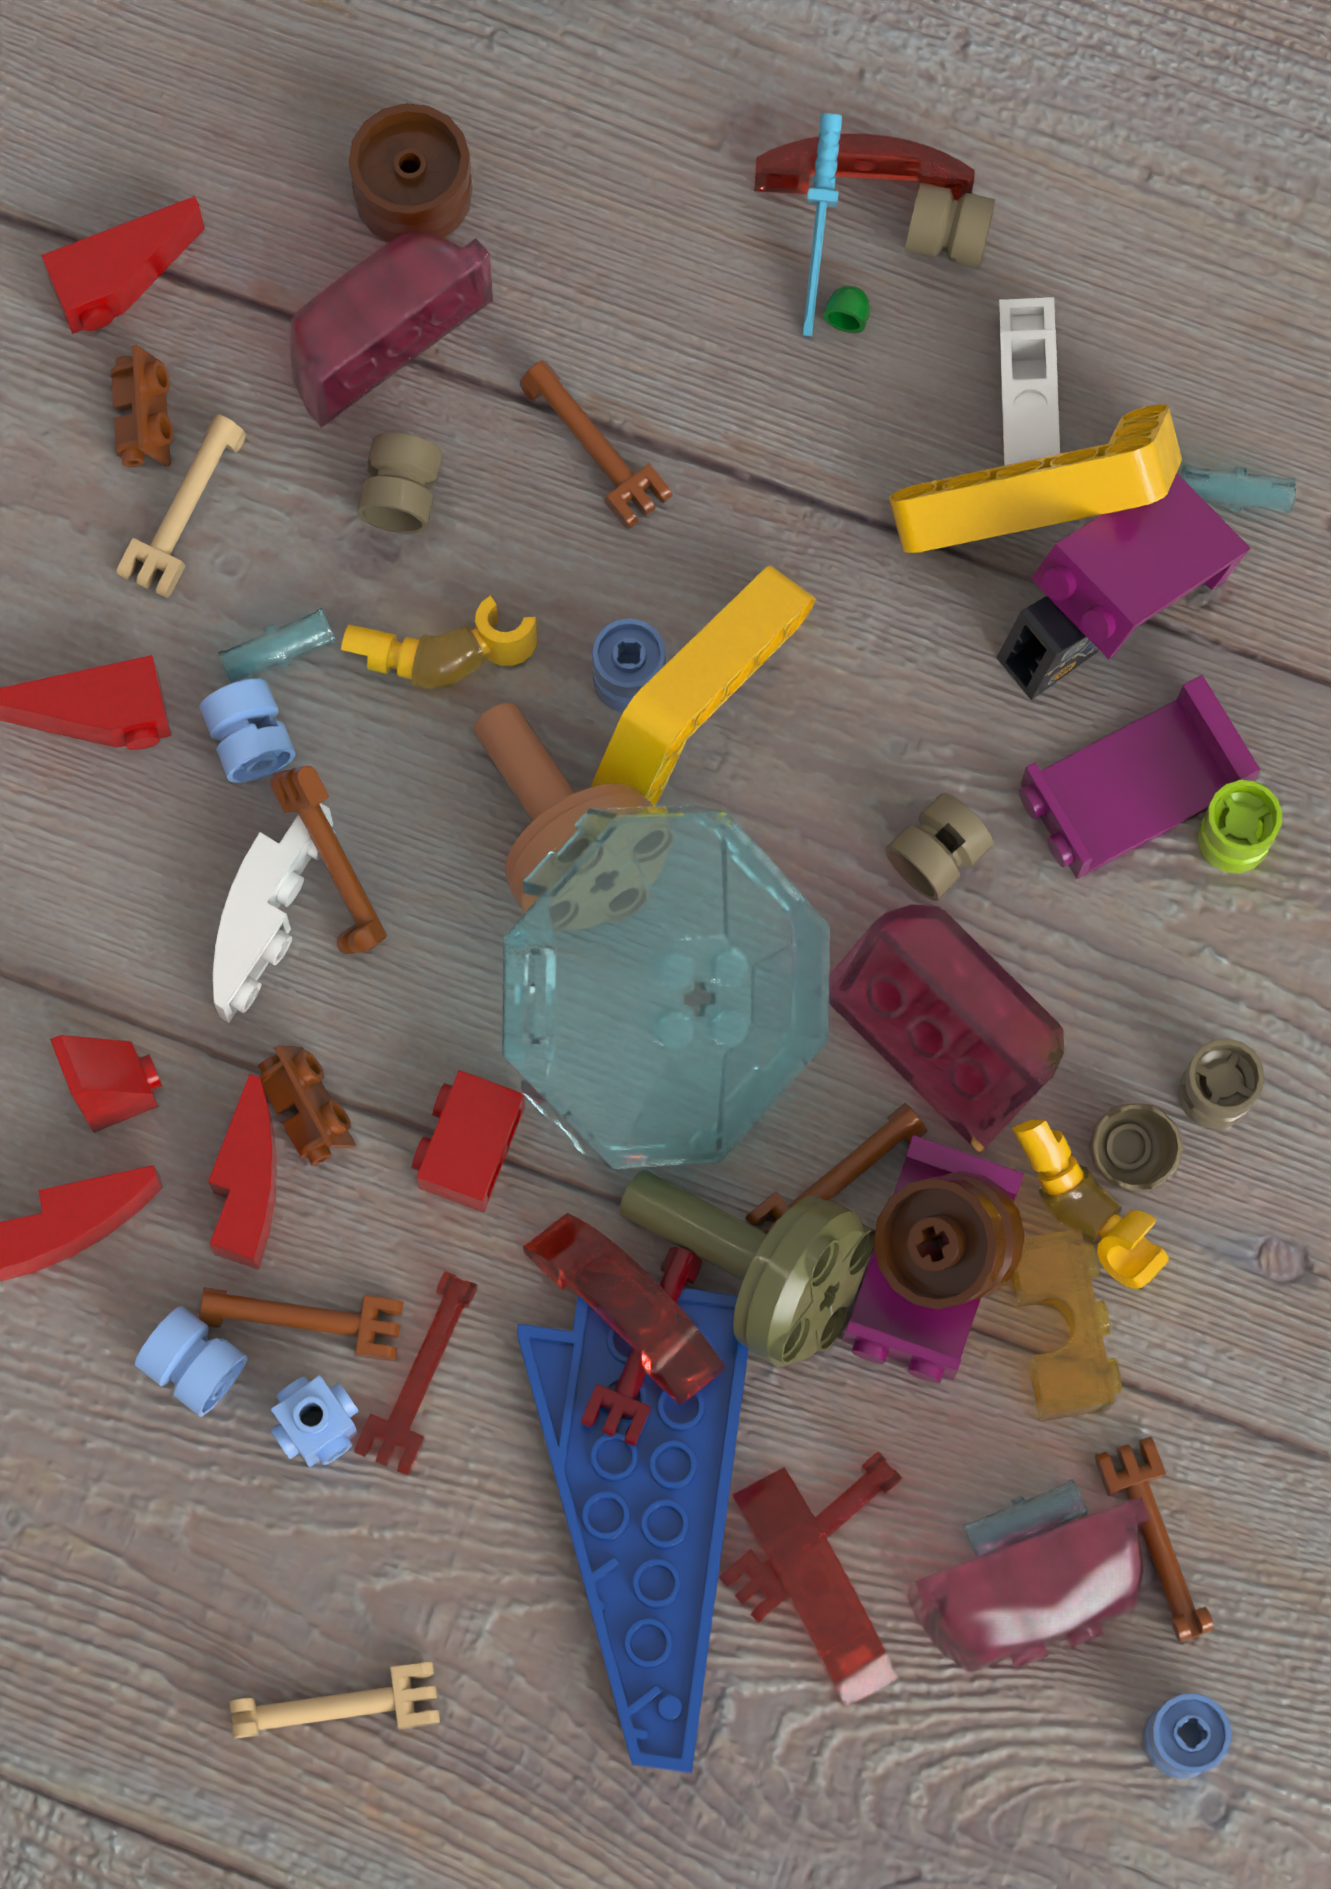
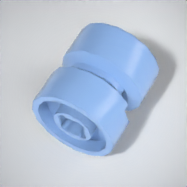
(245, 724)
(184, 1356)

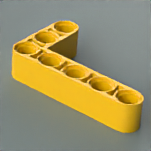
(1044, 491)
(700, 681)

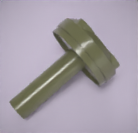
(793, 1277)

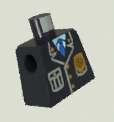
(1043, 647)

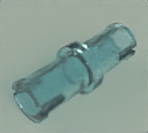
(1241, 489)
(277, 646)
(1025, 1519)

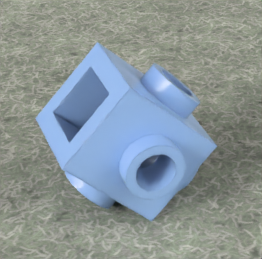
(318, 1442)

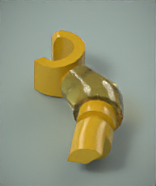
(448, 657)
(1082, 1203)

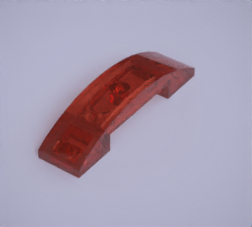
(863, 156)
(630, 1302)
(816, 1586)

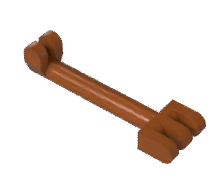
(544, 381)
(303, 791)
(902, 1125)
(365, 1326)
(1135, 1479)

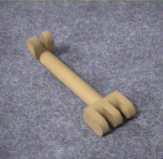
(157, 556)
(400, 1697)

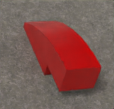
(247, 1179)
(73, 1219)

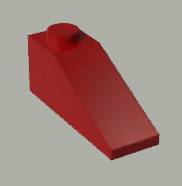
(113, 268)
(100, 705)
(107, 1078)

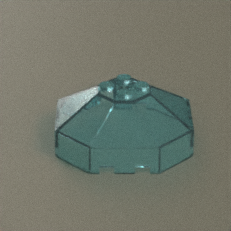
(602, 972)

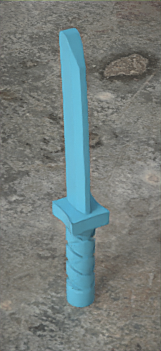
(822, 196)

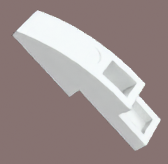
(1029, 379)
(251, 924)

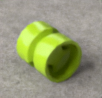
(1239, 826)

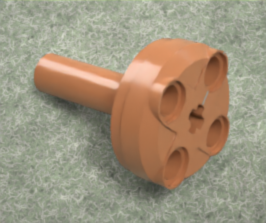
(541, 792)

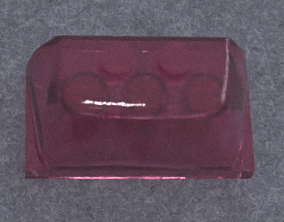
(383, 318)
(948, 1019)
(1036, 1591)

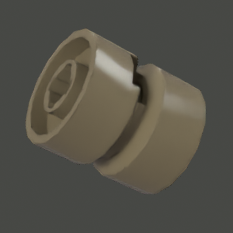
(949, 225)
(398, 490)
(926, 860)
(1221, 1083)

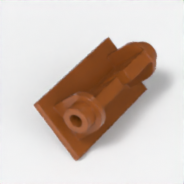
(142, 385)
(322, 1123)

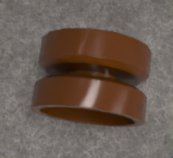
(410, 172)
(949, 1239)

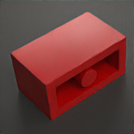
(469, 1140)

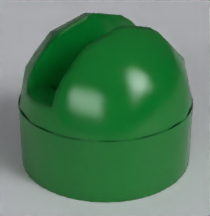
(848, 309)

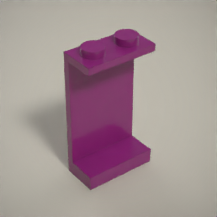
(1138, 564)
(1137, 780)
(888, 1323)

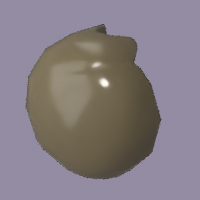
(1136, 1146)

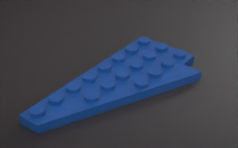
(644, 1515)

